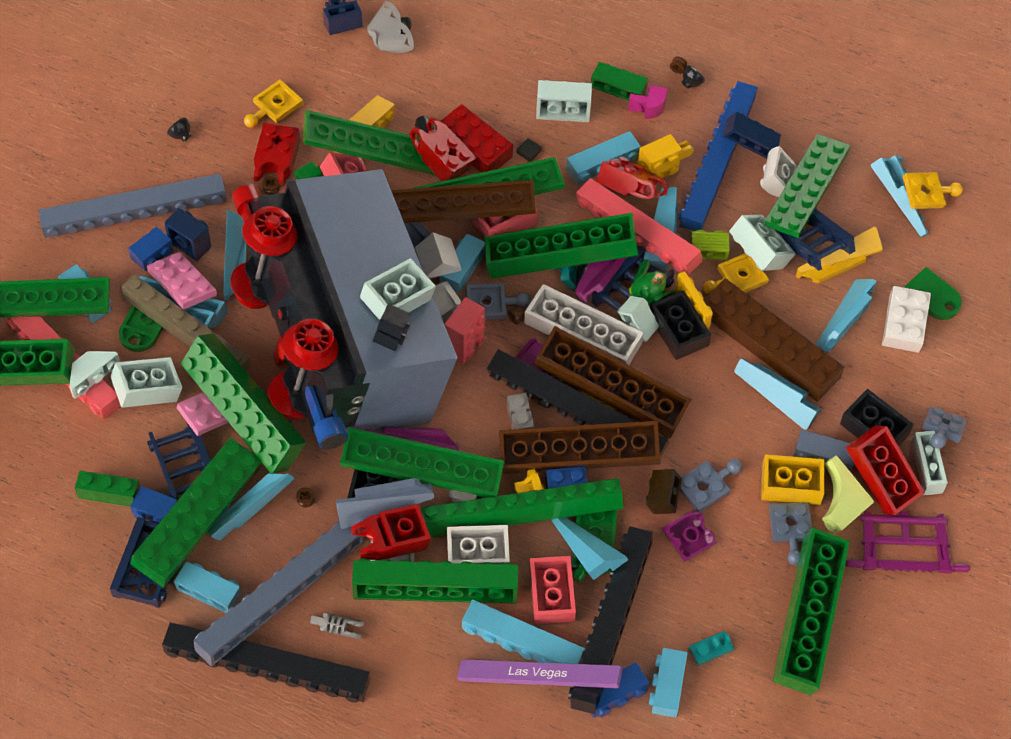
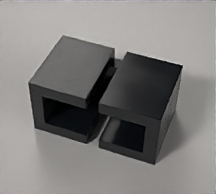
(392, 327)

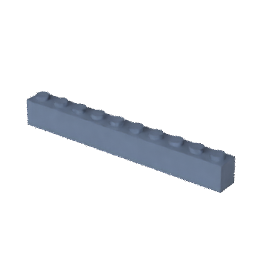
(132, 205)
(275, 593)

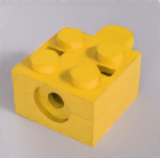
(664, 155)

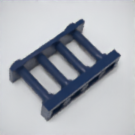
(830, 231)
(625, 272)
(196, 447)

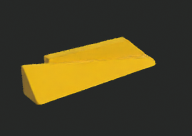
(840, 261)

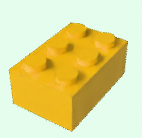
(792, 479)

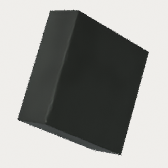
(529, 149)

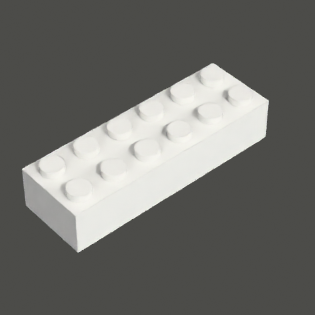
(592, 326)

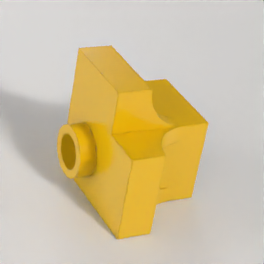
(530, 483)

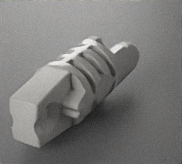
(336, 624)

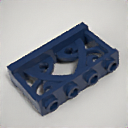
(125, 579)

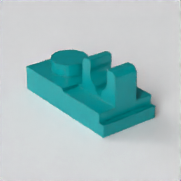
(569, 276)
(711, 648)

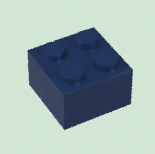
(188, 234)

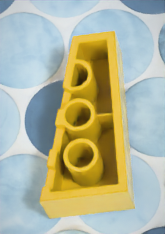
(375, 113)

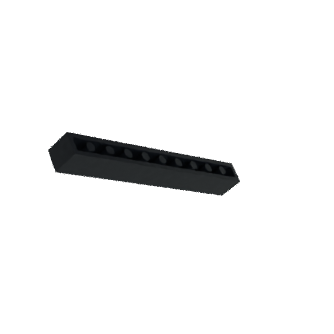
(555, 393)
(613, 614)
(275, 665)

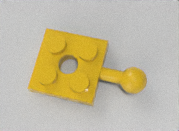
(267, 106)
(930, 181)
(730, 271)

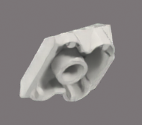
(446, 300)

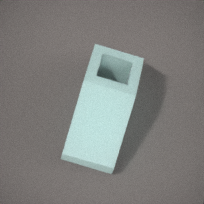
(90, 370)

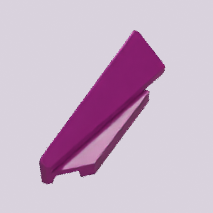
(597, 277)
(430, 436)

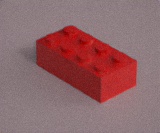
(480, 138)
(885, 470)

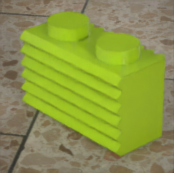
(712, 244)

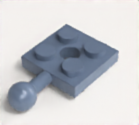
(496, 295)
(944, 425)
(706, 474)
(785, 533)

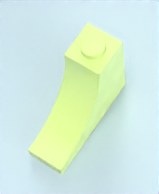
(848, 497)

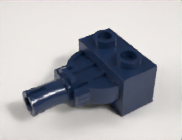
(342, 16)

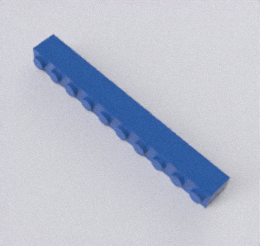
(716, 161)

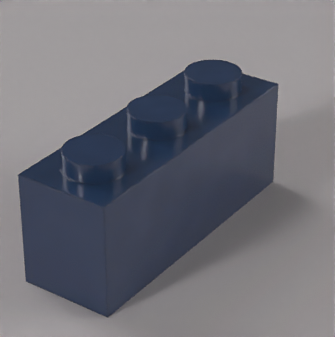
(751, 134)

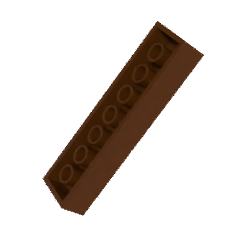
(773, 340)
(611, 381)
(580, 446)

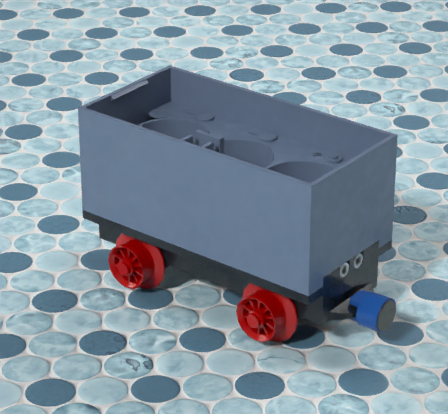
(310, 267)

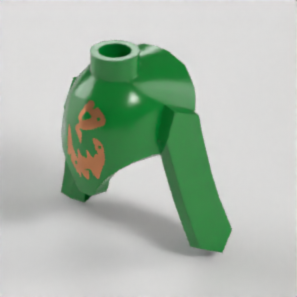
(650, 285)

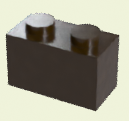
(664, 491)

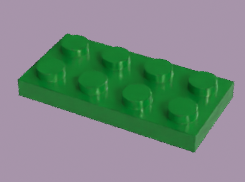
(601, 526)

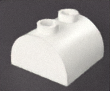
(777, 171)

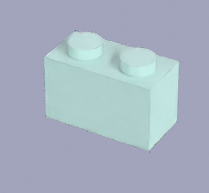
(638, 315)

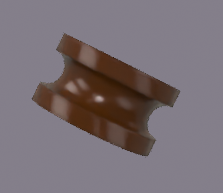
(678, 64)
(269, 189)
(516, 315)
(306, 502)

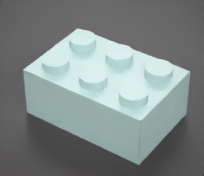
(563, 101)
(761, 243)
(400, 286)
(146, 382)

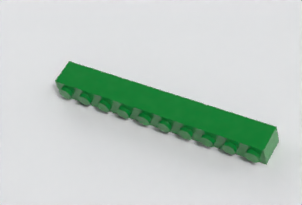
(526, 506)

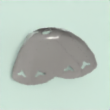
(386, 31)

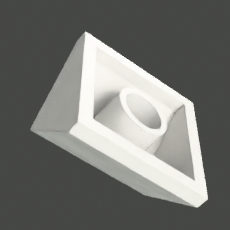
(437, 256)

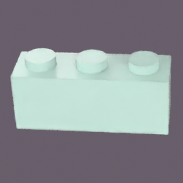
(928, 463)

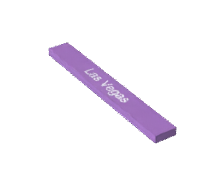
(540, 673)

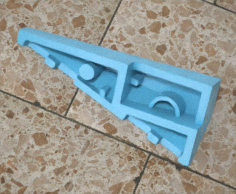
(890, 173)
(209, 312)
(592, 552)

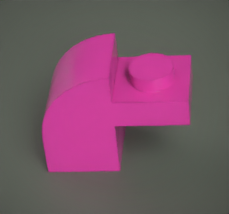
(650, 105)

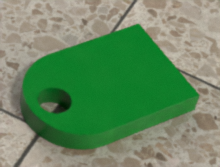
(941, 294)
(141, 327)

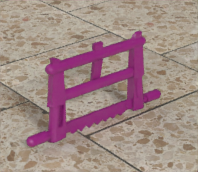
(941, 541)

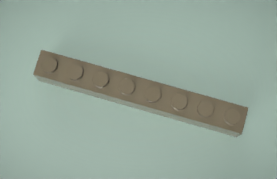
(171, 316)

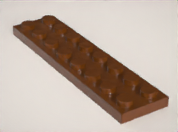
(465, 201)

